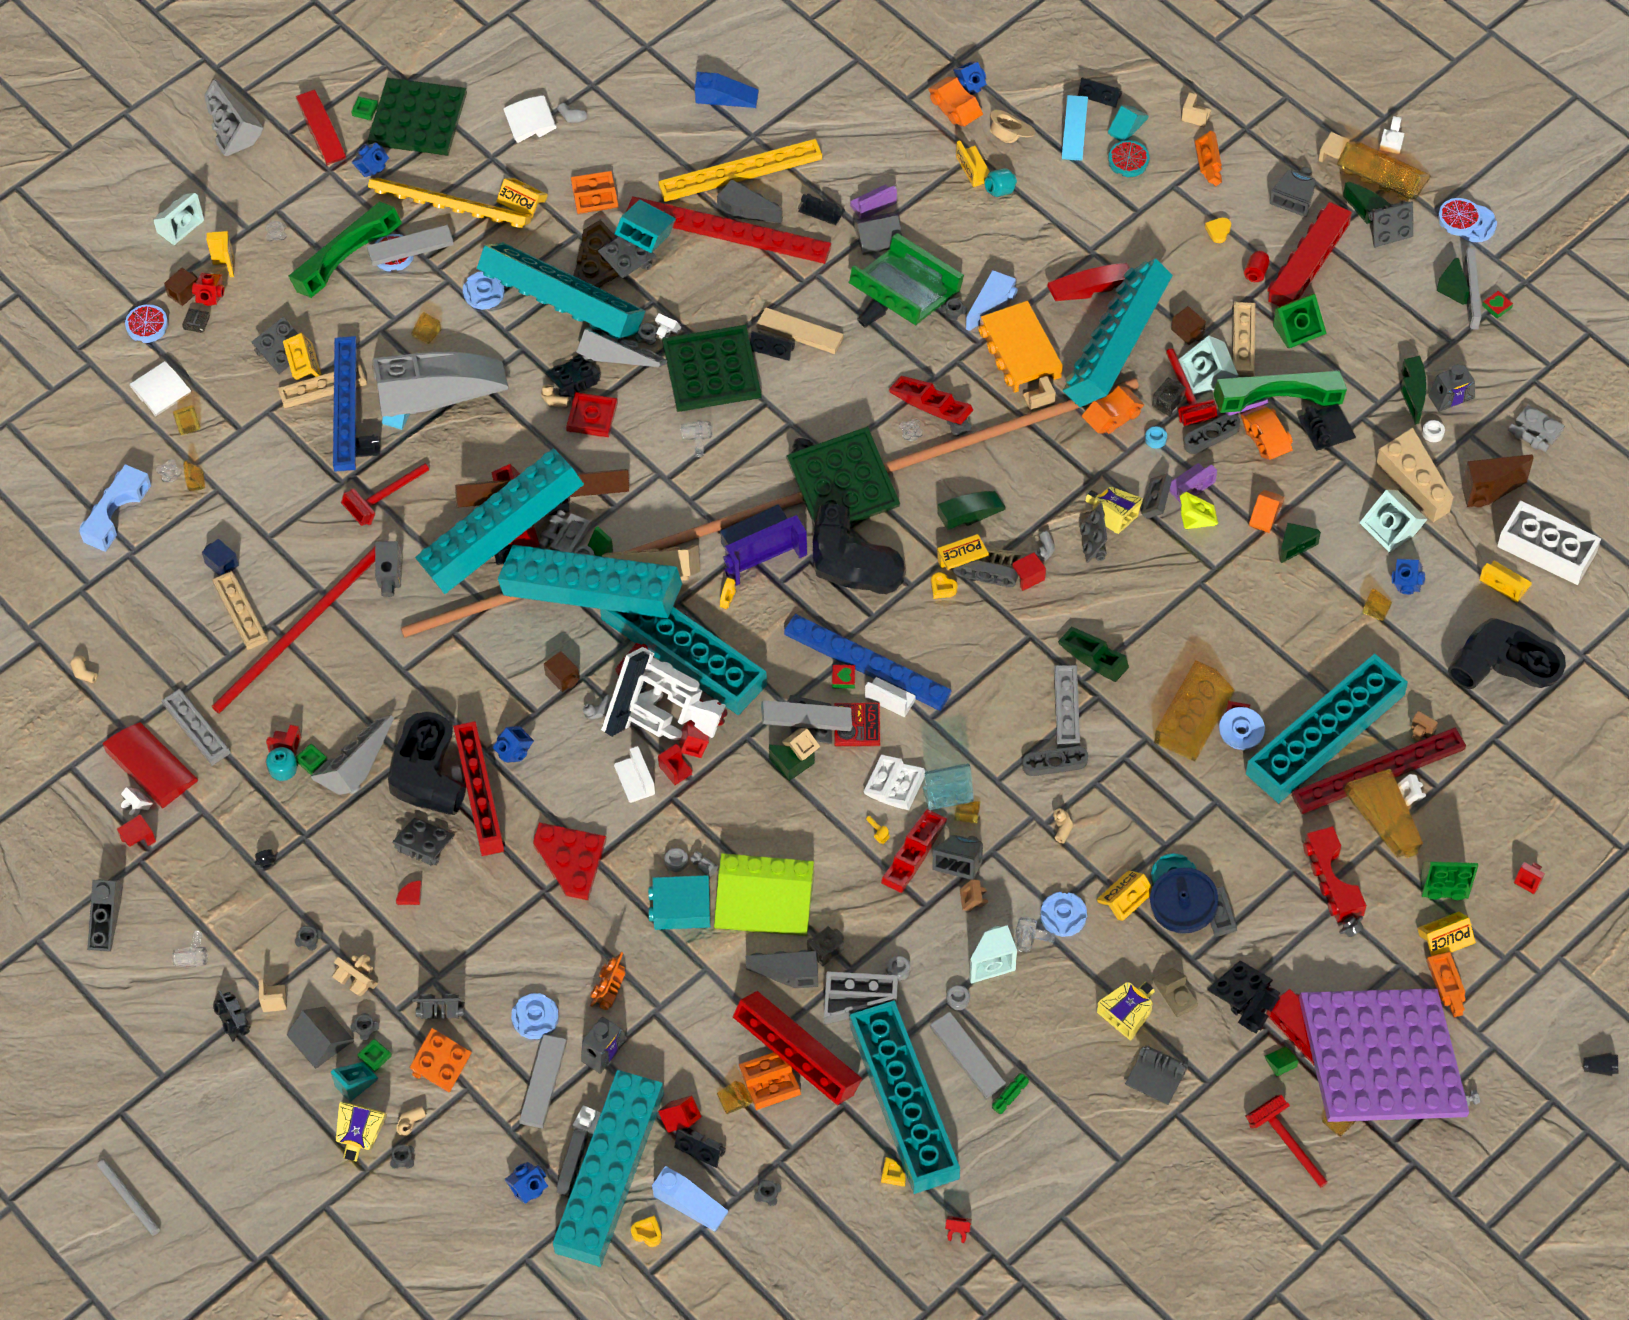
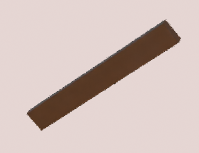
(594, 484)

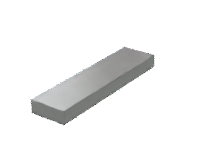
(410, 245)
(1472, 281)
(1066, 706)
(806, 715)
(196, 727)
(968, 1055)
(543, 1081)

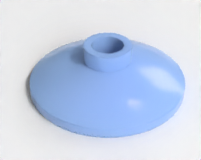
(1243, 719)

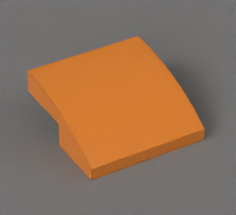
(594, 192)
(769, 1080)

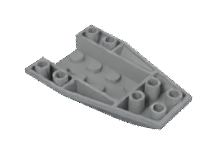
(434, 380)

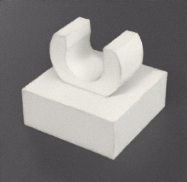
(666, 326)
(1411, 789)
(136, 799)
(587, 1120)

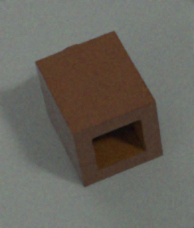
(180, 286)
(1188, 325)
(561, 671)

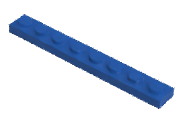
(345, 403)
(867, 661)

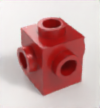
(208, 289)

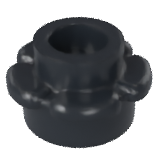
(265, 858)

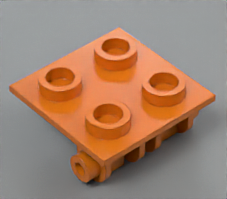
(611, 978)
(440, 1060)

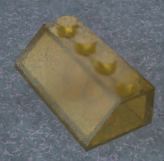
(1383, 170)
(1194, 711)

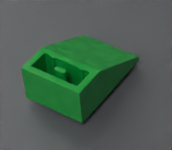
(1447, 879)

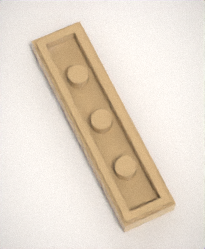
(800, 330)
(1244, 338)
(313, 388)
(239, 610)

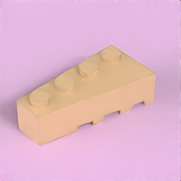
(1415, 474)
(685, 560)

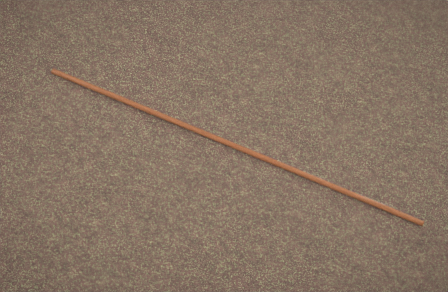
(784, 502)

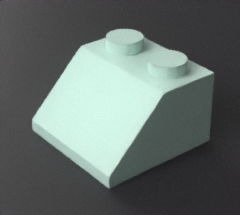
(179, 218)
(1206, 364)
(1393, 520)
(993, 955)

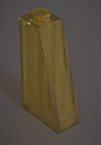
(1386, 811)

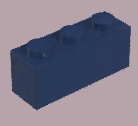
(752, 525)

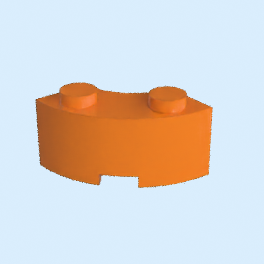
(955, 101)
(1113, 410)
(1267, 432)

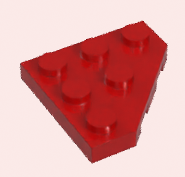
(570, 857)

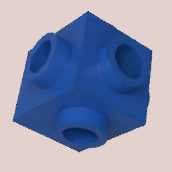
(971, 77)
(370, 159)
(1408, 576)
(513, 744)
(527, 1182)

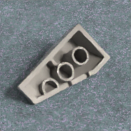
(232, 120)
(598, 346)
(353, 765)

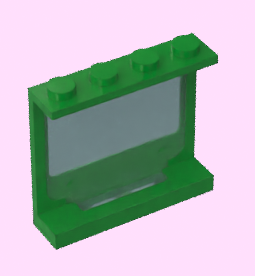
(908, 280)

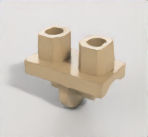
(345, 970)

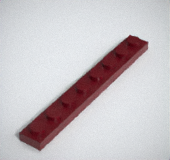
(1399, 762)

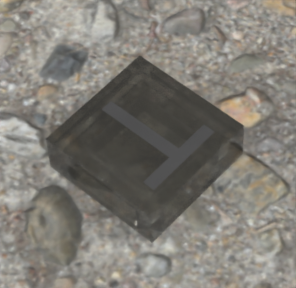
(196, 320)

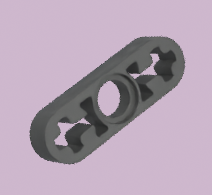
(1216, 425)
(987, 573)
(1061, 753)
(572, 1161)

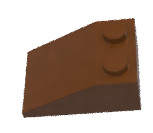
(1494, 478)

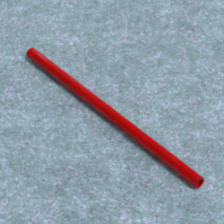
(294, 632)

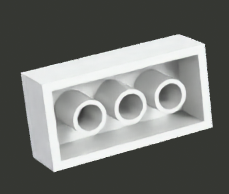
(1549, 542)

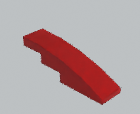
(320, 127)
(1086, 282)
(928, 399)
(914, 850)

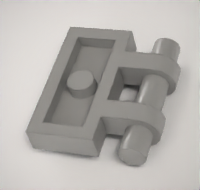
(1538, 424)
(570, 535)

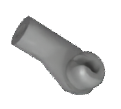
(572, 115)
(1047, 547)
(594, 712)

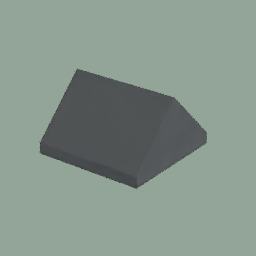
(876, 232)
(318, 1035)

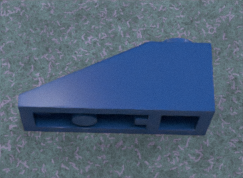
(721, 90)

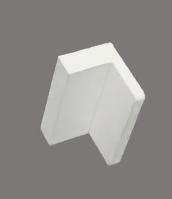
(889, 696)
(635, 776)

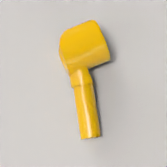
(882, 832)

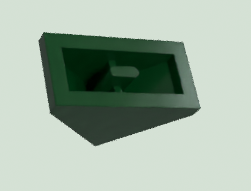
(1453, 283)
(1298, 540)
(788, 762)

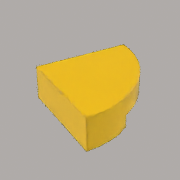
(727, 593)
(892, 1173)

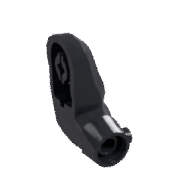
(852, 560)
(1508, 651)
(418, 764)

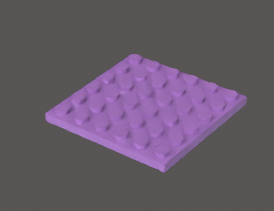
(1383, 1055)

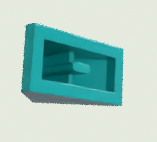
(1126, 122)
(353, 1079)

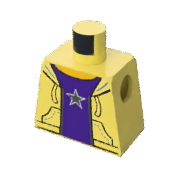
(1118, 507)
(1127, 1008)
(358, 1128)

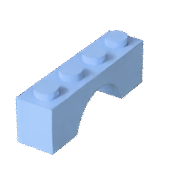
(127, 487)

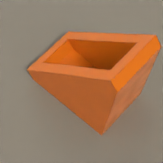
(1266, 510)

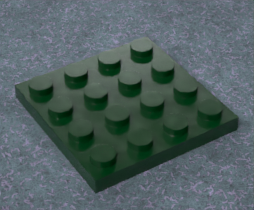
(417, 116)
(711, 368)
(845, 474)

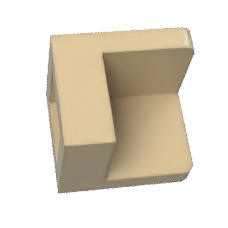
(1193, 113)
(1333, 146)
(1041, 397)
(802, 743)
(272, 997)

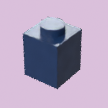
(220, 557)

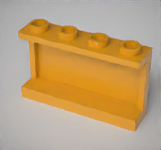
(1019, 345)

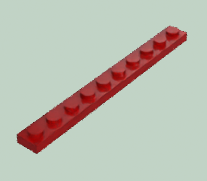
(743, 232)

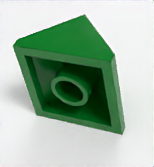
(1299, 321)

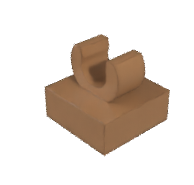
(1423, 726)
(972, 894)

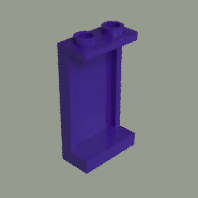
(765, 545)

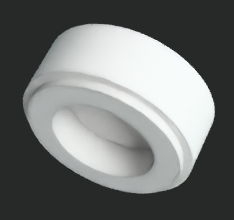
(1433, 431)

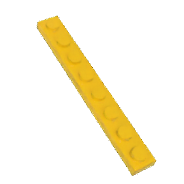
(740, 170)
(457, 204)

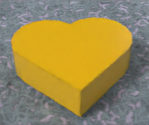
(1218, 229)
(942, 586)
(647, 1231)

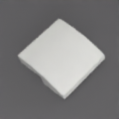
(530, 118)
(160, 388)
(894, 782)

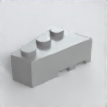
(856, 992)

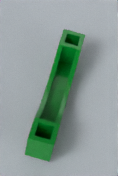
(316, 271)
(1318, 387)

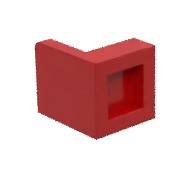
(1030, 571)
(285, 739)
(693, 740)
(673, 764)
(135, 831)
(679, 1114)

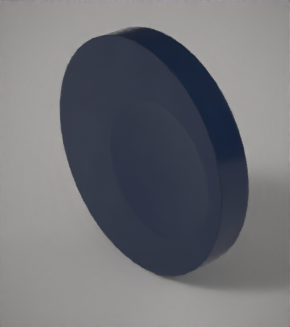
(1184, 900)

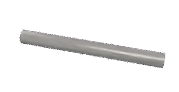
(128, 1197)

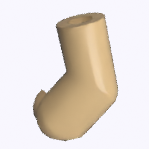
(80, 672)
(1064, 824)
(408, 1119)

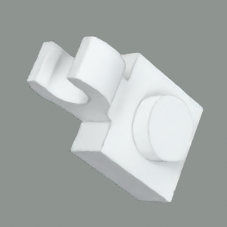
(1392, 138)

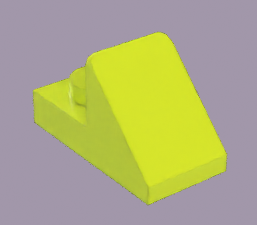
(1197, 512)

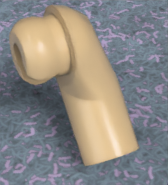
(552, 399)

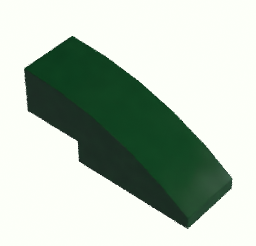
(1363, 200)
(1414, 386)
(969, 508)
(1094, 653)

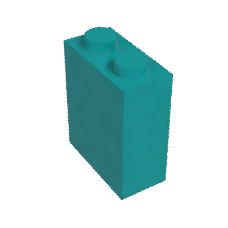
(645, 226)
(680, 902)

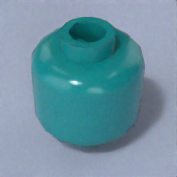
(1000, 182)
(281, 764)

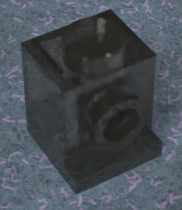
(1168, 396)
(826, 951)

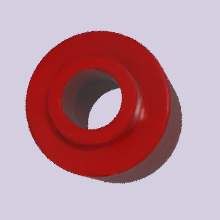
(1257, 266)

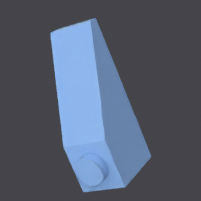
(993, 297)
(688, 1199)

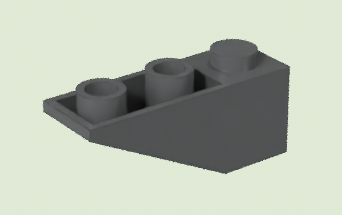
(745, 204)
(103, 914)
(791, 969)

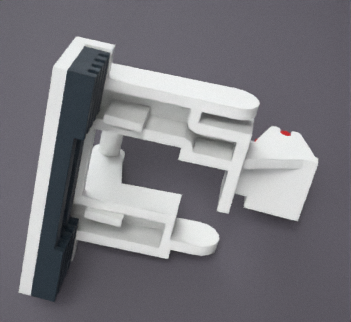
(640, 708)

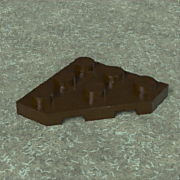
(590, 264)

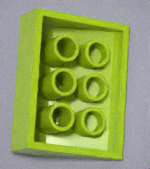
(764, 894)

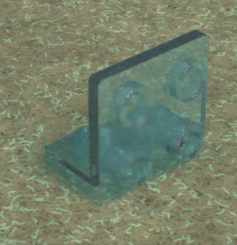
(948, 786)

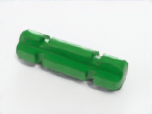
(1010, 1093)

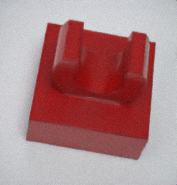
(1530, 877)
(958, 1224)

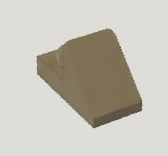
(1175, 992)

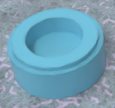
(1156, 437)

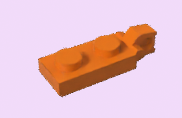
(1209, 157)
(1447, 982)

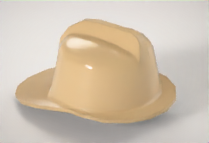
(1009, 128)

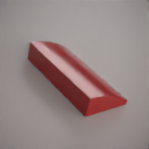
(149, 764)

